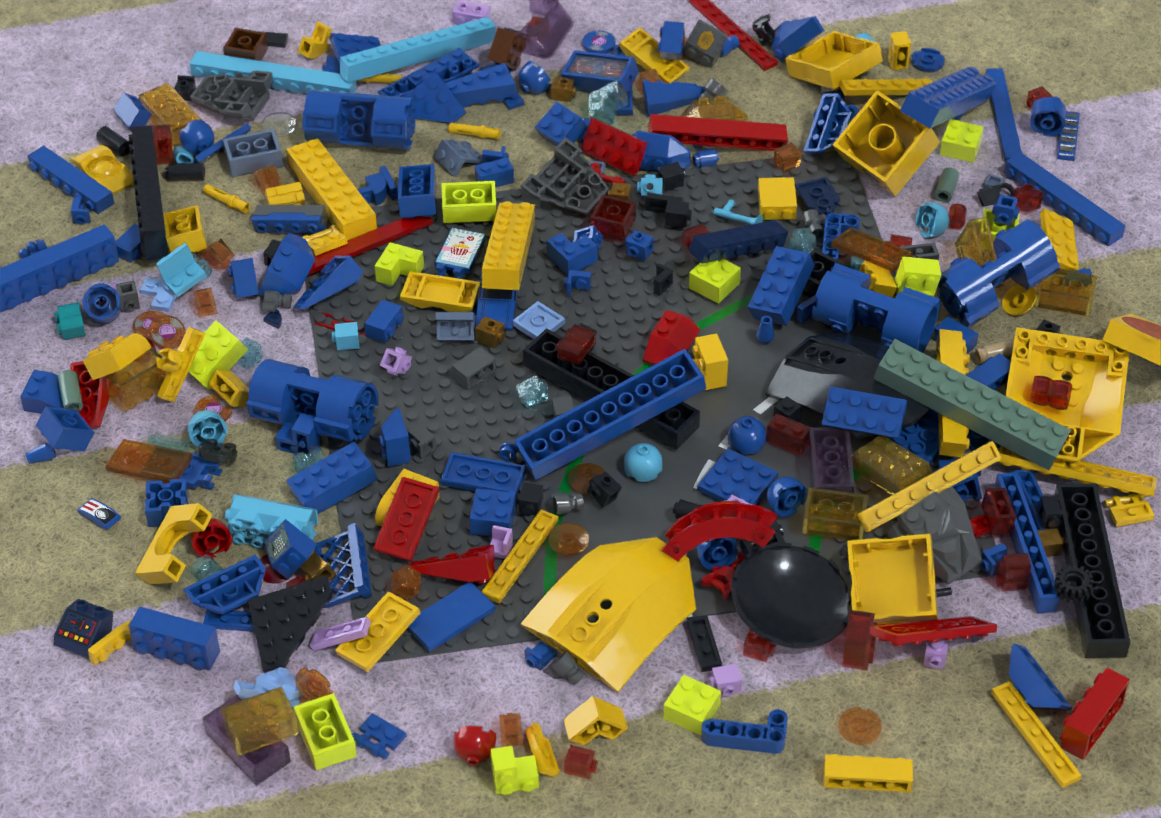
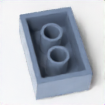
(252, 152)

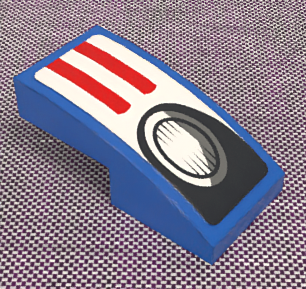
(99, 513)

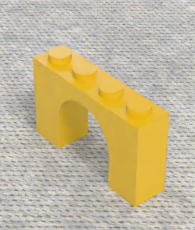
(158, 564)

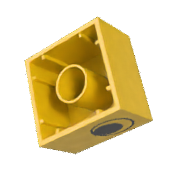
(885, 143)

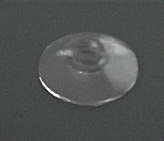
(281, 122)

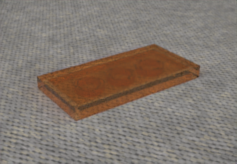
(870, 249)
(149, 461)

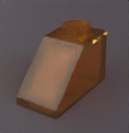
(267, 177)
(217, 254)

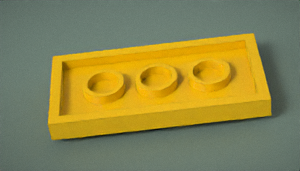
(1062, 237)
(388, 622)

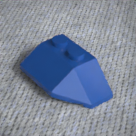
(828, 124)
(662, 151)
(289, 266)
(229, 586)
(1034, 682)

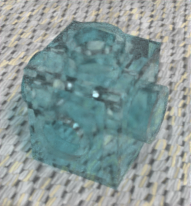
(802, 240)
(532, 391)

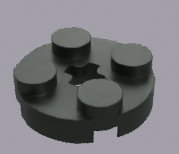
(217, 452)

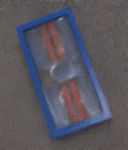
(597, 70)

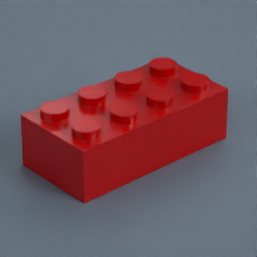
(1094, 713)

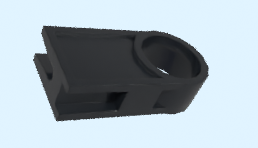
(990, 195)

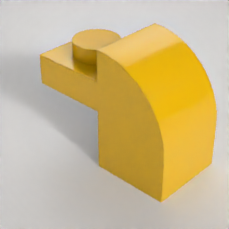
(318, 43)

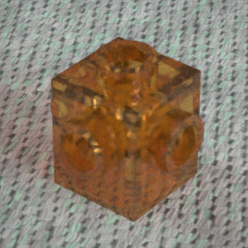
(405, 582)

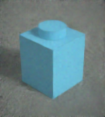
(346, 336)

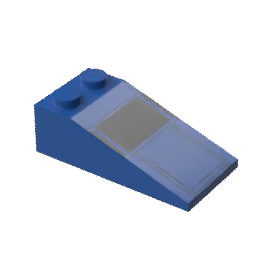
(497, 305)

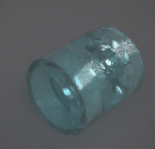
(303, 460)
(205, 567)

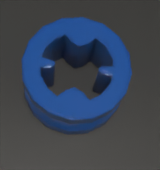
(508, 451)

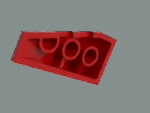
(93, 395)
(470, 566)

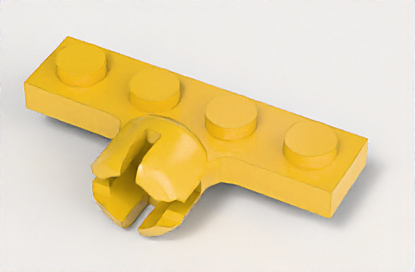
(178, 363)

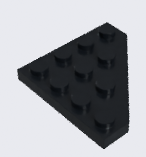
(285, 618)

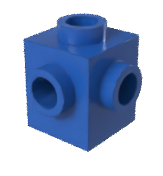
(1003, 213)
(639, 245)

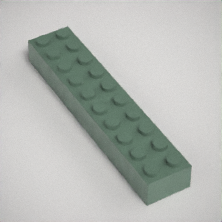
(971, 404)

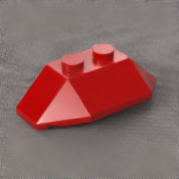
(670, 336)

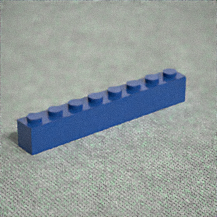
(1065, 199)
(1027, 540)

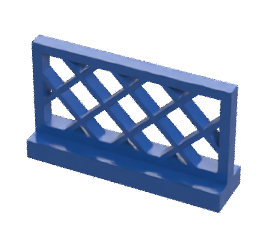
(357, 558)

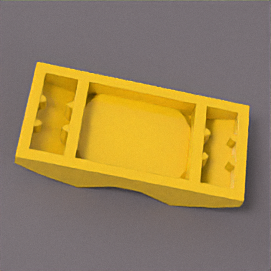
(645, 52)
(104, 168)
(439, 292)

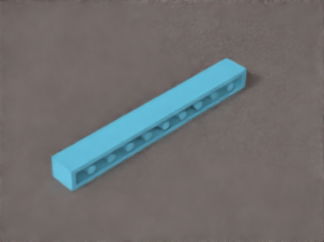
(416, 49)
(284, 76)

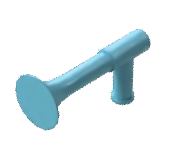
(726, 213)

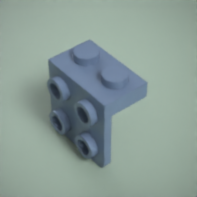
(453, 154)

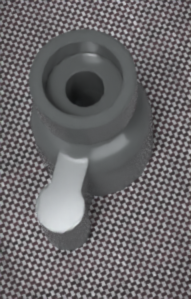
(713, 89)
(815, 221)
(274, 299)
(564, 503)
(565, 665)

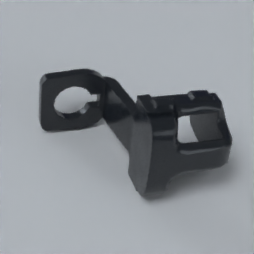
(766, 33)

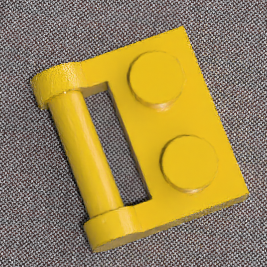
(326, 240)

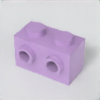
(469, 11)

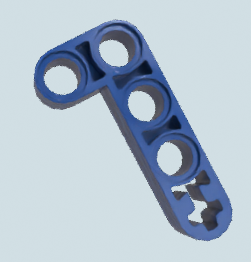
(834, 226)
(748, 736)

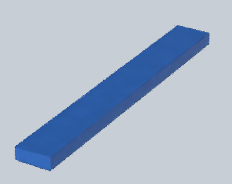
(1004, 114)

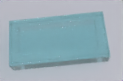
(169, 442)

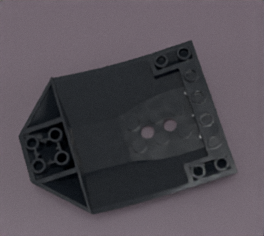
(812, 370)

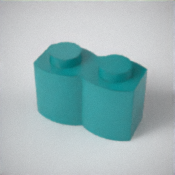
(70, 321)

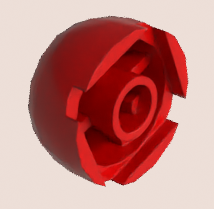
(214, 535)
(474, 744)

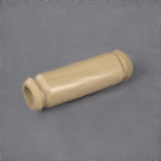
(991, 350)

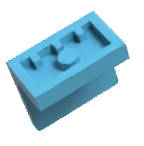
(180, 270)

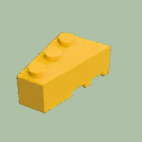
(881, 279)

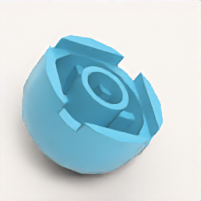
(932, 216)
(206, 425)
(643, 462)

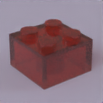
(614, 217)
(859, 643)

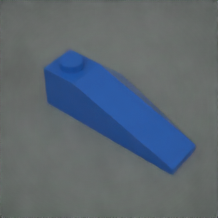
(794, 36)
(336, 275)

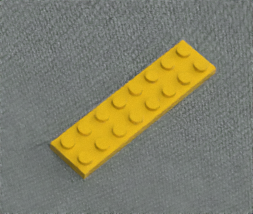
(1087, 472)

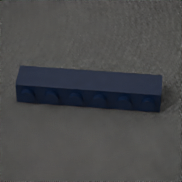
(738, 241)

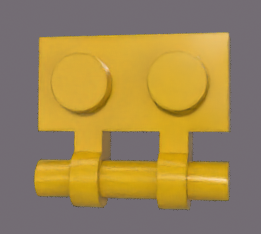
(1129, 513)

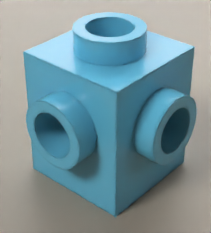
(650, 179)

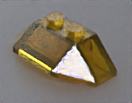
(715, 108)
(977, 243)

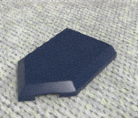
(818, 195)

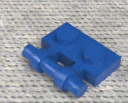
(382, 732)

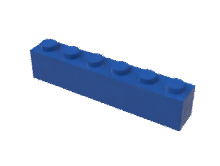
(70, 179)
(992, 374)

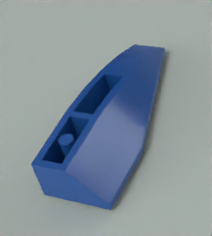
(448, 67)

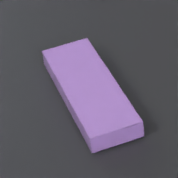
(340, 633)

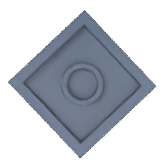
(455, 326)

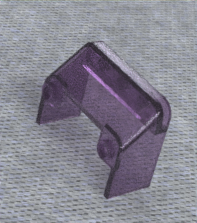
(546, 38)

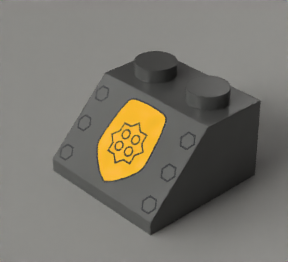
(705, 44)

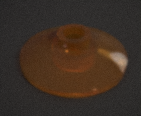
(582, 474)
(568, 538)

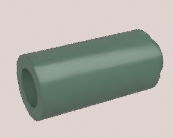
(946, 185)
(70, 390)

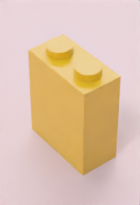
(777, 198)

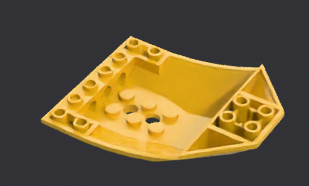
(1097, 385)
(648, 600)

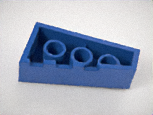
(484, 86)

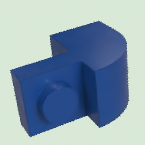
(375, 189)

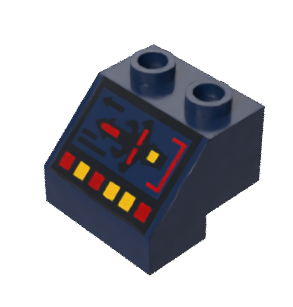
(82, 627)

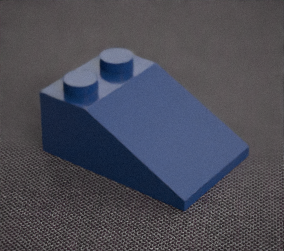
(41, 391)

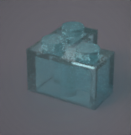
(607, 100)

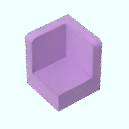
(502, 540)

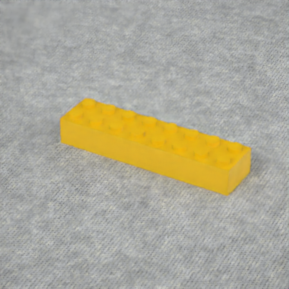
(331, 188)
(508, 246)

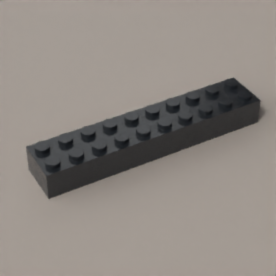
(147, 193)
(596, 376)
(1087, 545)

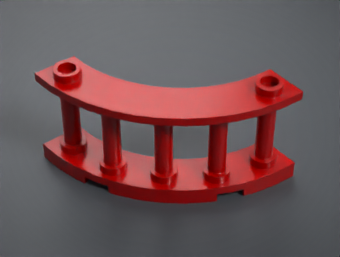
(716, 521)

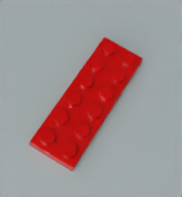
(933, 630)

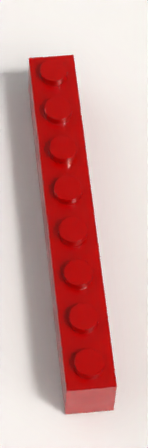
(720, 132)

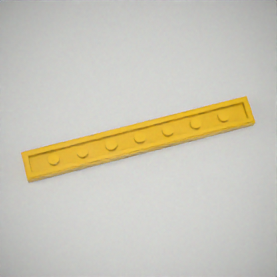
(935, 482)

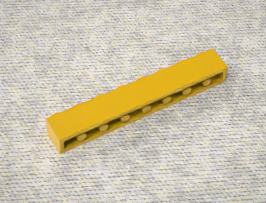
(951, 434)

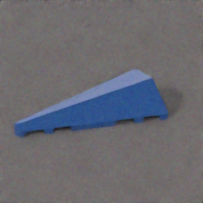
(665, 96)

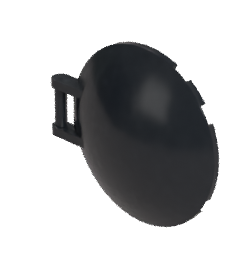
(790, 594)

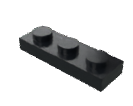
(704, 643)

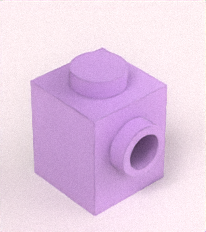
(936, 654)
(726, 679)

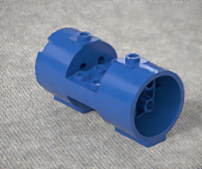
(359, 119)
(1021, 254)
(846, 300)
(340, 404)

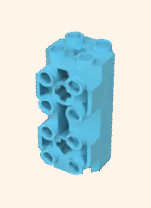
(255, 519)

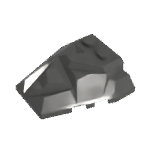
(235, 96)
(567, 180)
(951, 532)

